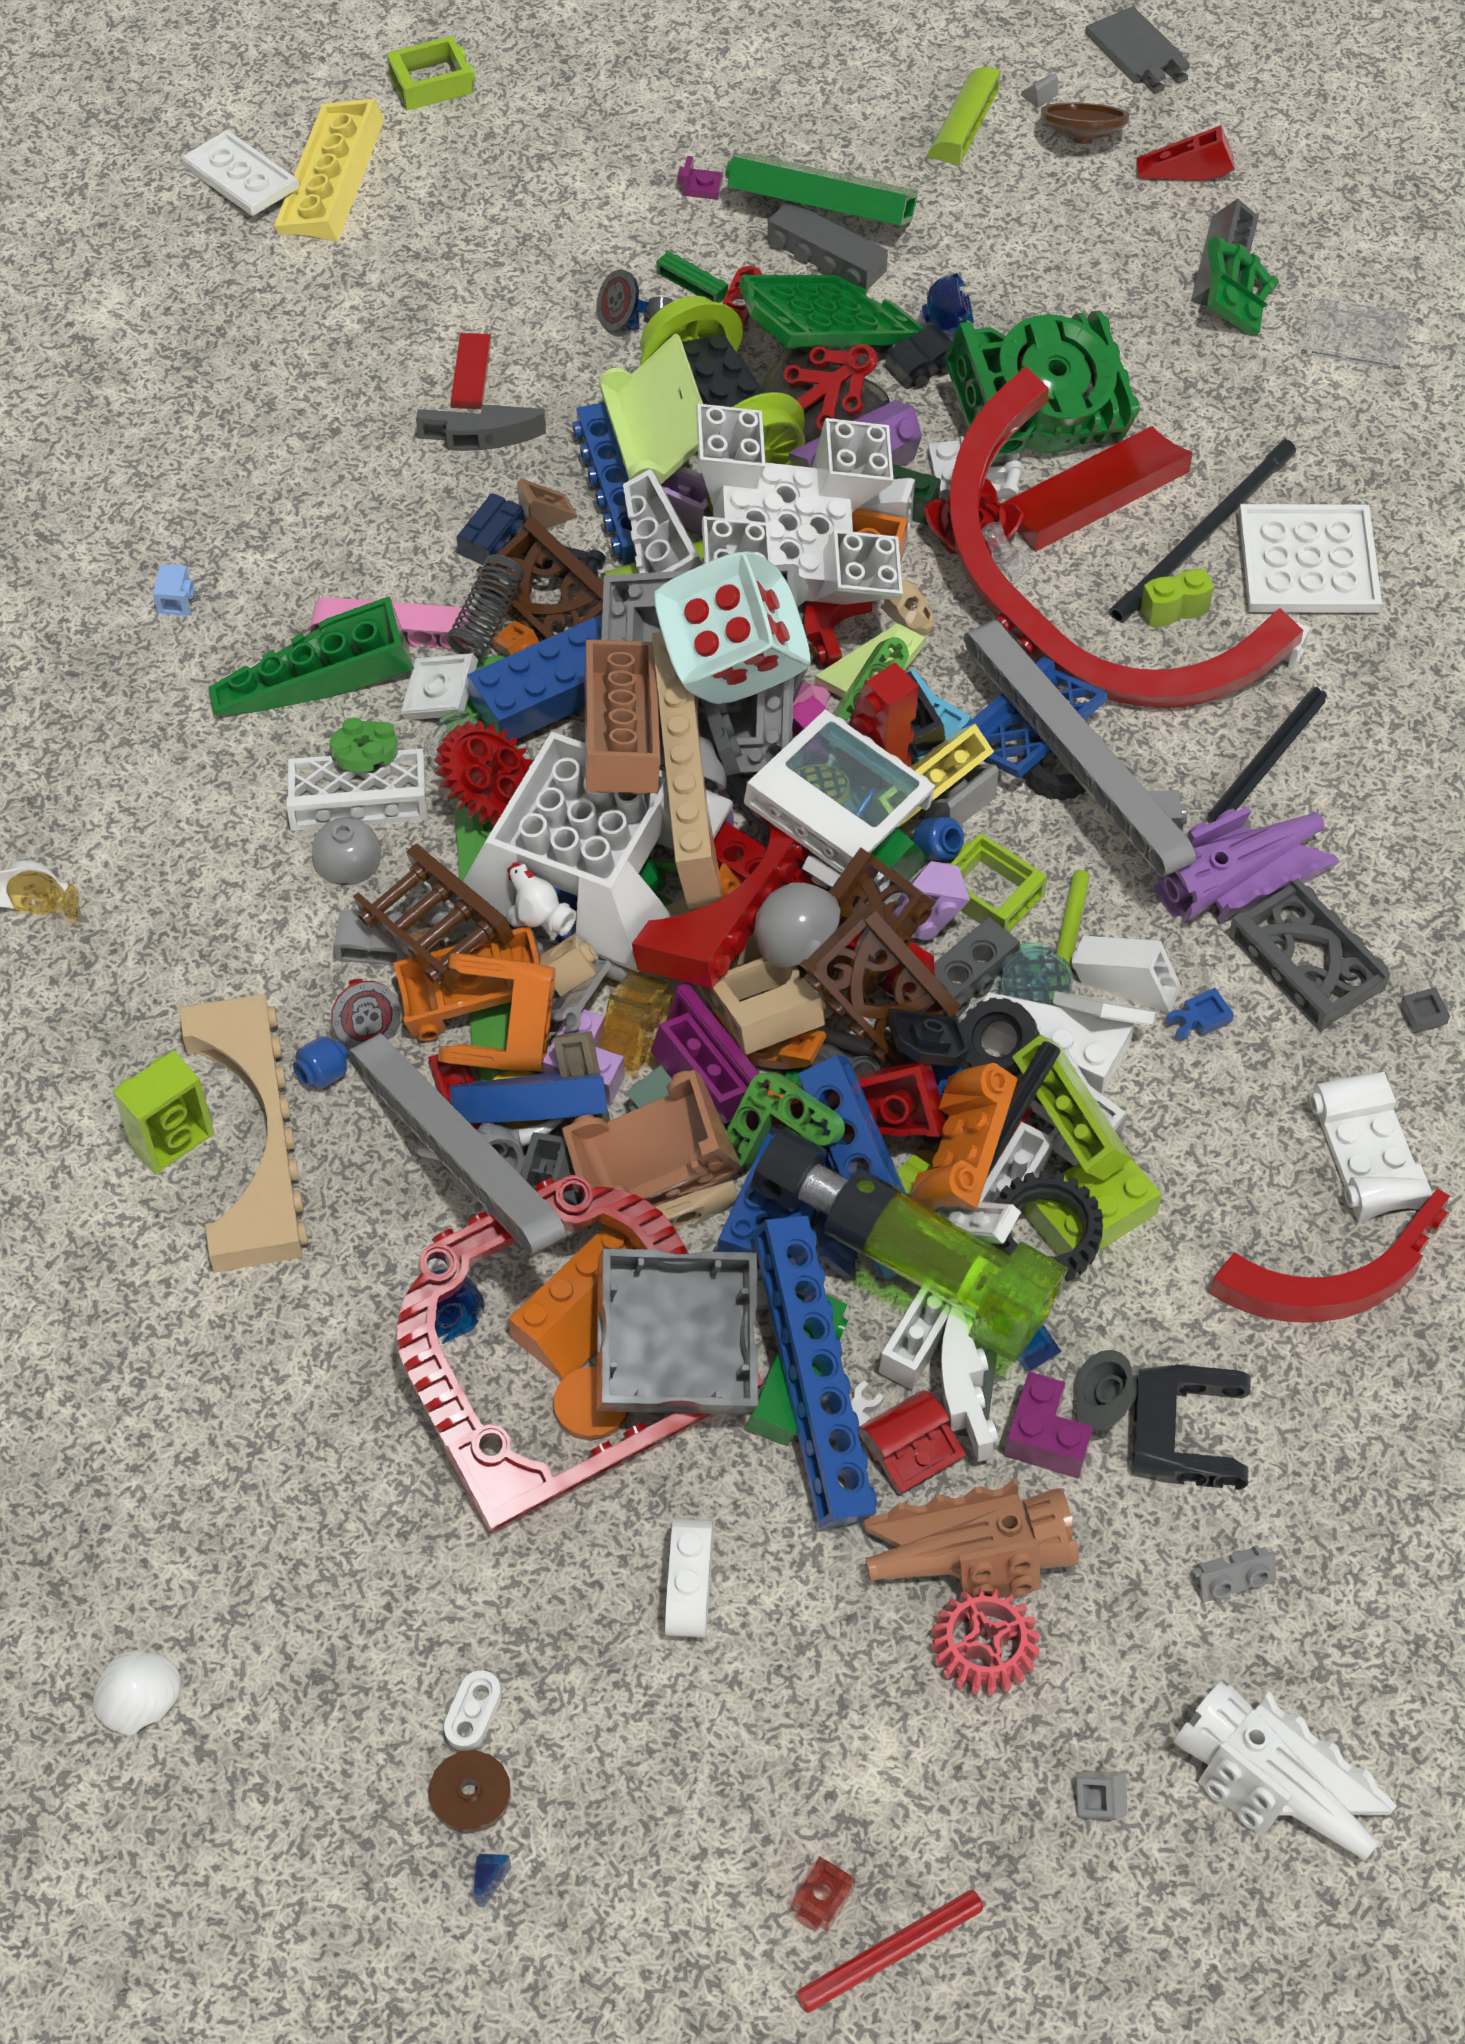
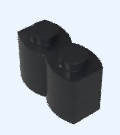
(919, 357)

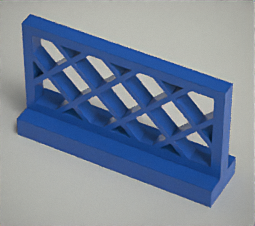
(1001, 715)

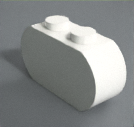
(689, 1578)

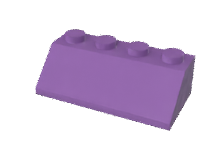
(904, 434)

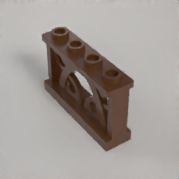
(546, 548)
(858, 883)
(875, 937)

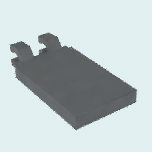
(1138, 49)

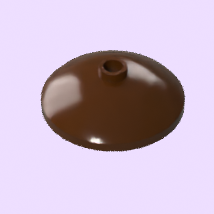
(1084, 120)

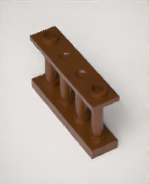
(444, 887)

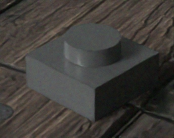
(1425, 1009)

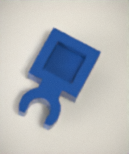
(1202, 1012)

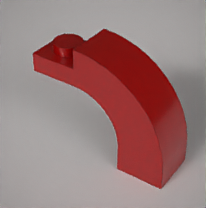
(820, 621)

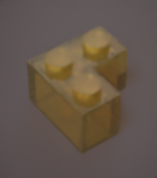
(632, 1015)

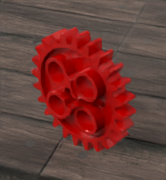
(481, 769)

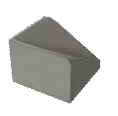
(1101, 1795)

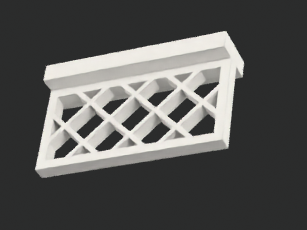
(371, 806)

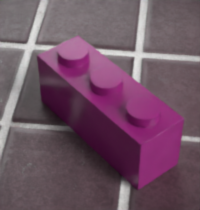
(685, 1047)

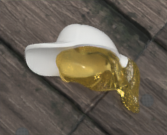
(33, 881)

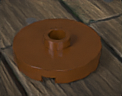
(474, 1811)

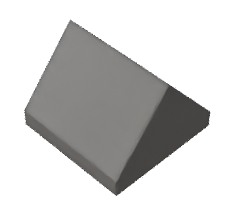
(1042, 91)

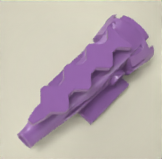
(1242, 864)

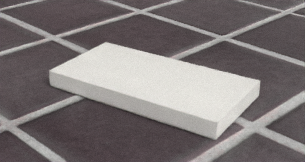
(240, 172)

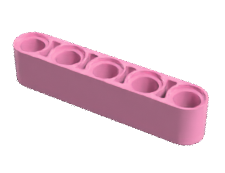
(419, 622)

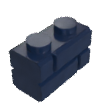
(490, 528)

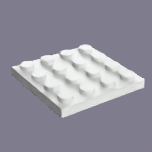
(1309, 558)

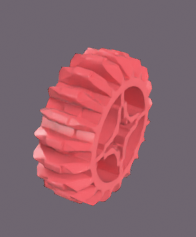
(1013, 1625)

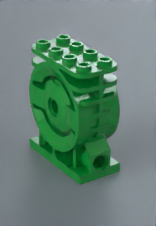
(1065, 357)

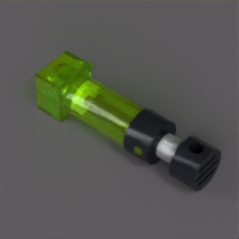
(873, 1218)

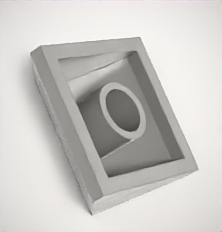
(966, 795)

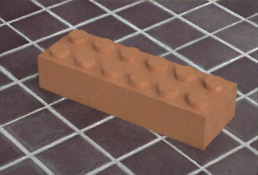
(621, 717)

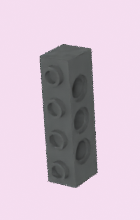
(985, 943)

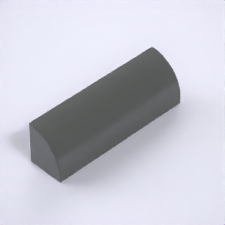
(1235, 225)

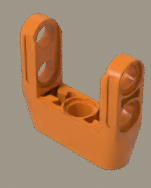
(528, 1016)

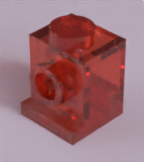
(823, 1913)

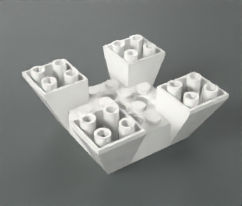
(797, 510)
(583, 846)

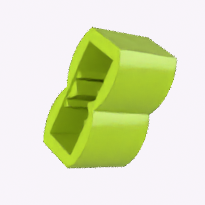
(1177, 597)

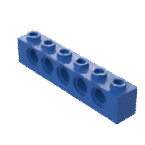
(606, 472)
(868, 1143)

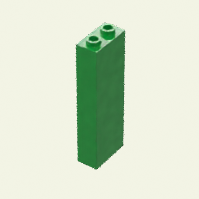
(821, 188)

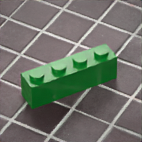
(774, 1412)

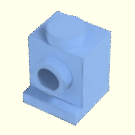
(173, 590)

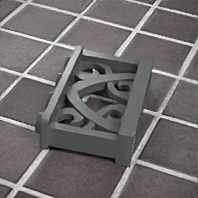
(1317, 925)

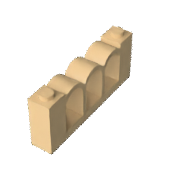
(770, 1016)

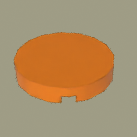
(577, 1407)

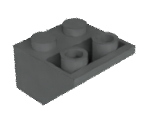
(547, 1159)

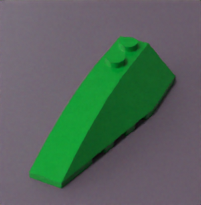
(333, 660)

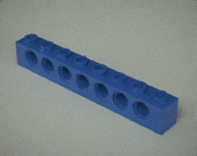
(797, 1351)

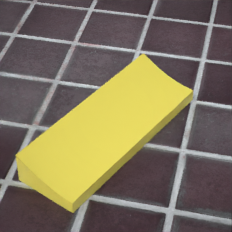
(331, 169)

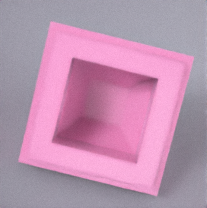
(808, 689)

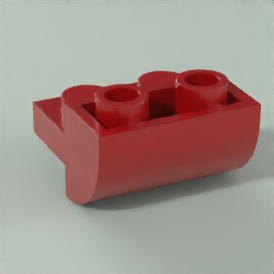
(912, 1440)

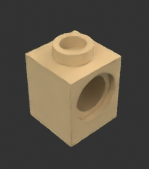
(572, 961)

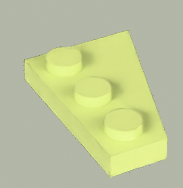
(842, 673)

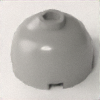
(346, 851)

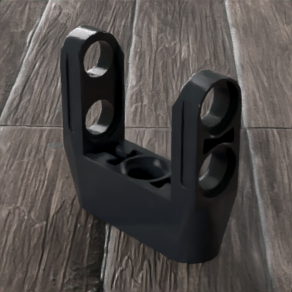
(1156, 1425)

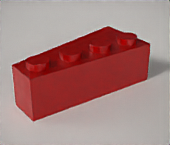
(886, 711)
(900, 1098)

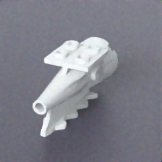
(1273, 1766)

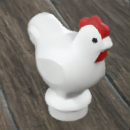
(537, 903)

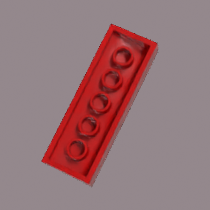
(1098, 486)

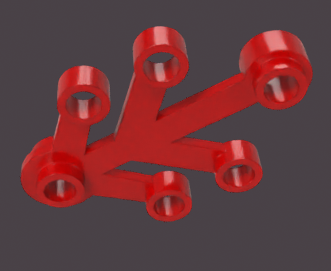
(830, 382)

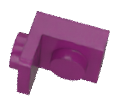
(699, 182)

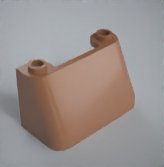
(658, 1148)

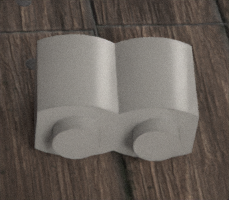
(364, 945)

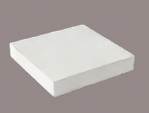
(438, 686)
(1103, 1008)

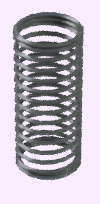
(494, 571)

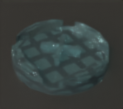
(1036, 975)

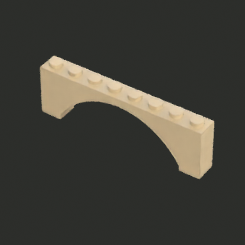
(686, 784)
(264, 1219)

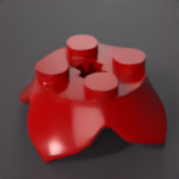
(990, 510)

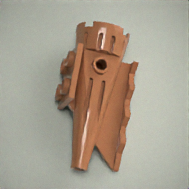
(978, 1538)

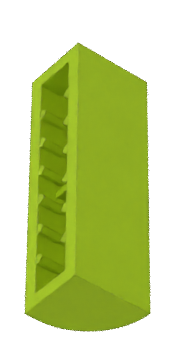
(966, 116)

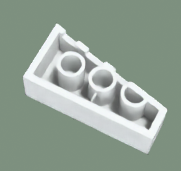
(656, 528)
(1093, 1041)

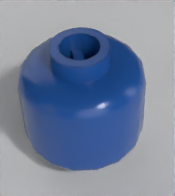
(939, 838)
(320, 1062)

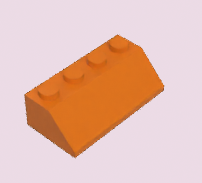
(561, 1316)

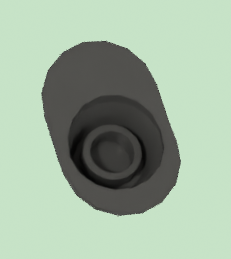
(1105, 1389)

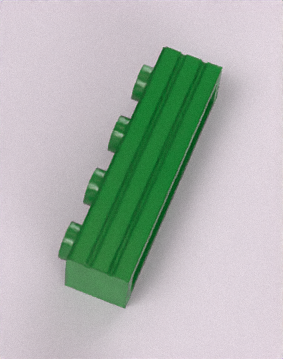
(691, 277)

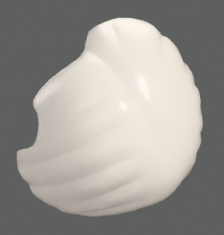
(135, 1691)

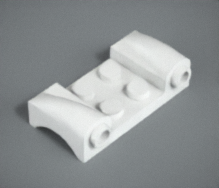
(1369, 1145)

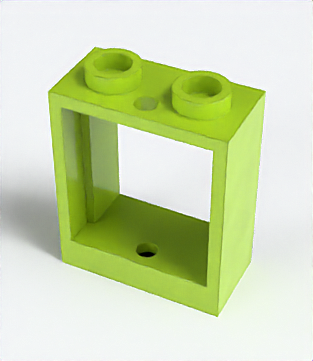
(435, 88)
(1029, 880)

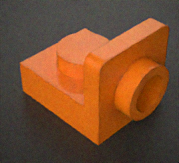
(514, 638)

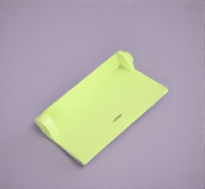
(654, 411)

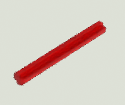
(889, 1951)

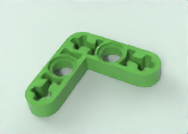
(775, 1107)

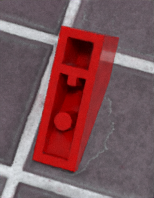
(1193, 158)

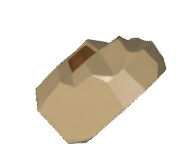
(911, 609)

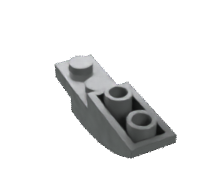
(492, 429)

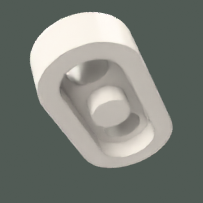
(472, 1712)

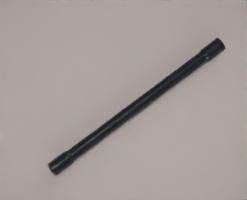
(1272, 462)

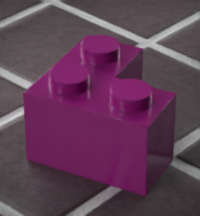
(1042, 1436)

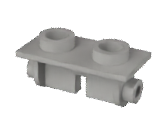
(1248, 1570)

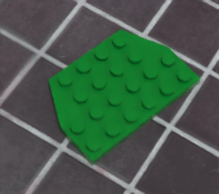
(823, 312)

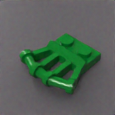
(1233, 299)

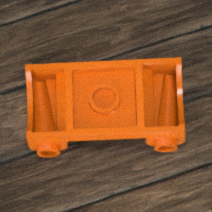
(429, 1005)
(976, 1109)

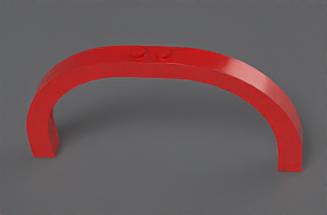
(1036, 634)

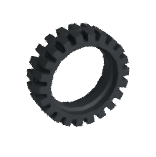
(1069, 1195)

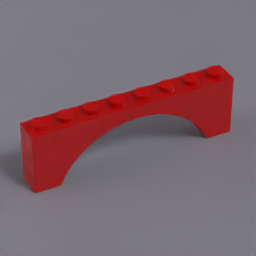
(706, 941)

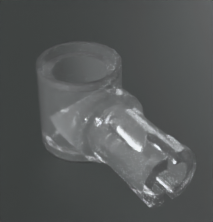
(1010, 559)

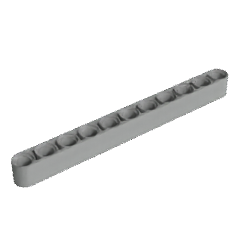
(1080, 749)
(458, 1145)

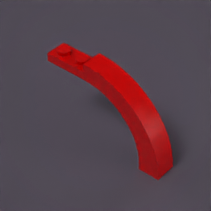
(1335, 1296)

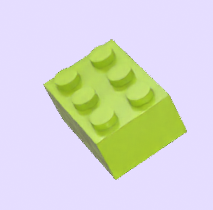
(164, 1111)
(1125, 1202)

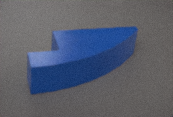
(530, 1098)

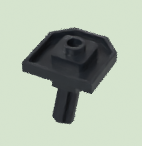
(928, 1037)

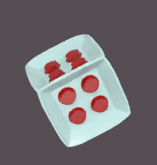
(732, 628)

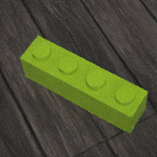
(1077, 1114)

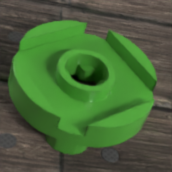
(377, 740)

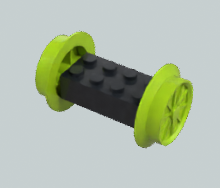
(711, 341)

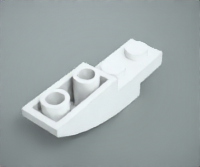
(962, 1382)

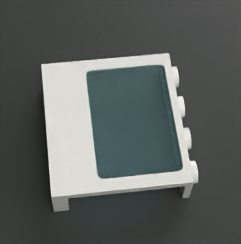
(836, 791)

